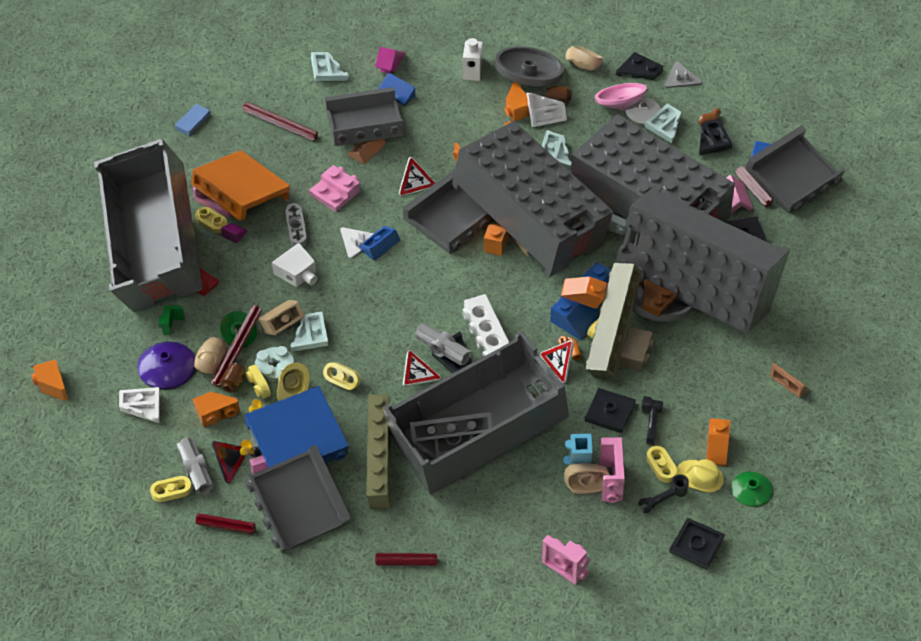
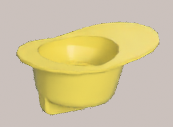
(293, 380)
(702, 475)

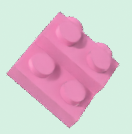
(335, 188)
(566, 560)

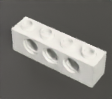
(484, 324)

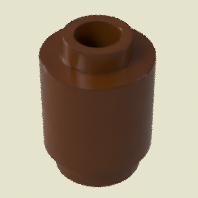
(559, 93)
(233, 378)

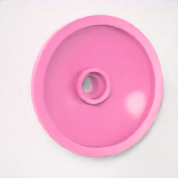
(621, 95)

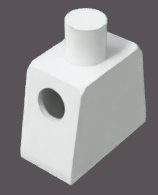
(472, 52)
(295, 266)

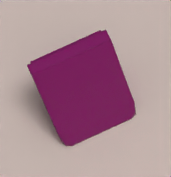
(233, 232)

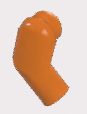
(576, 354)

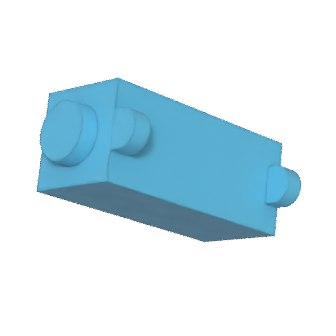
(579, 449)

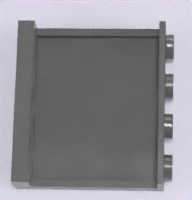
(364, 116)
(793, 171)
(446, 215)
(298, 499)

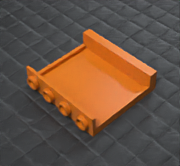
(238, 183)

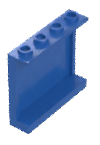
(294, 426)

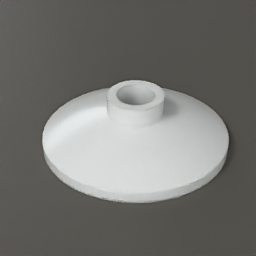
(642, 110)

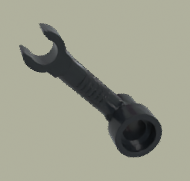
(652, 407)
(679, 487)

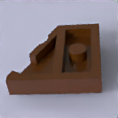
(656, 299)

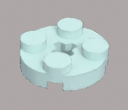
(271, 355)

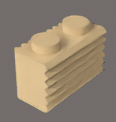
(281, 317)

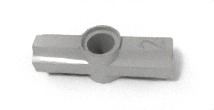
(442, 344)
(195, 466)

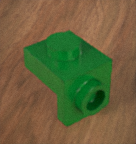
(169, 314)

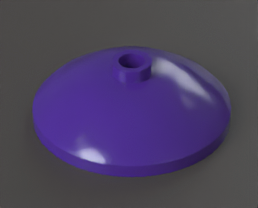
(167, 372)

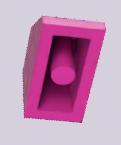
(388, 59)

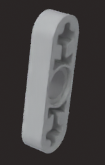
(296, 220)

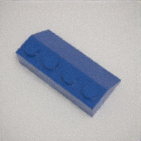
(576, 317)

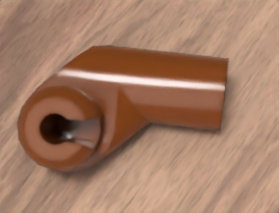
(709, 116)

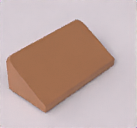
(366, 150)
(788, 381)

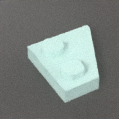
(326, 68)
(664, 122)
(555, 145)

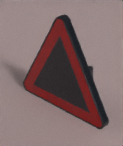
(228, 458)

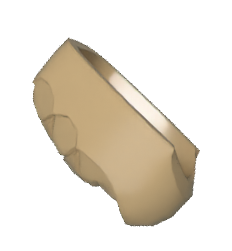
(584, 58)
(210, 355)
(585, 477)

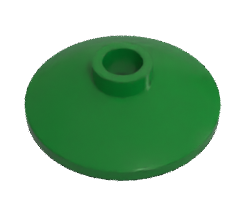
(234, 321)
(751, 495)

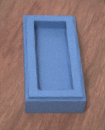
(192, 119)

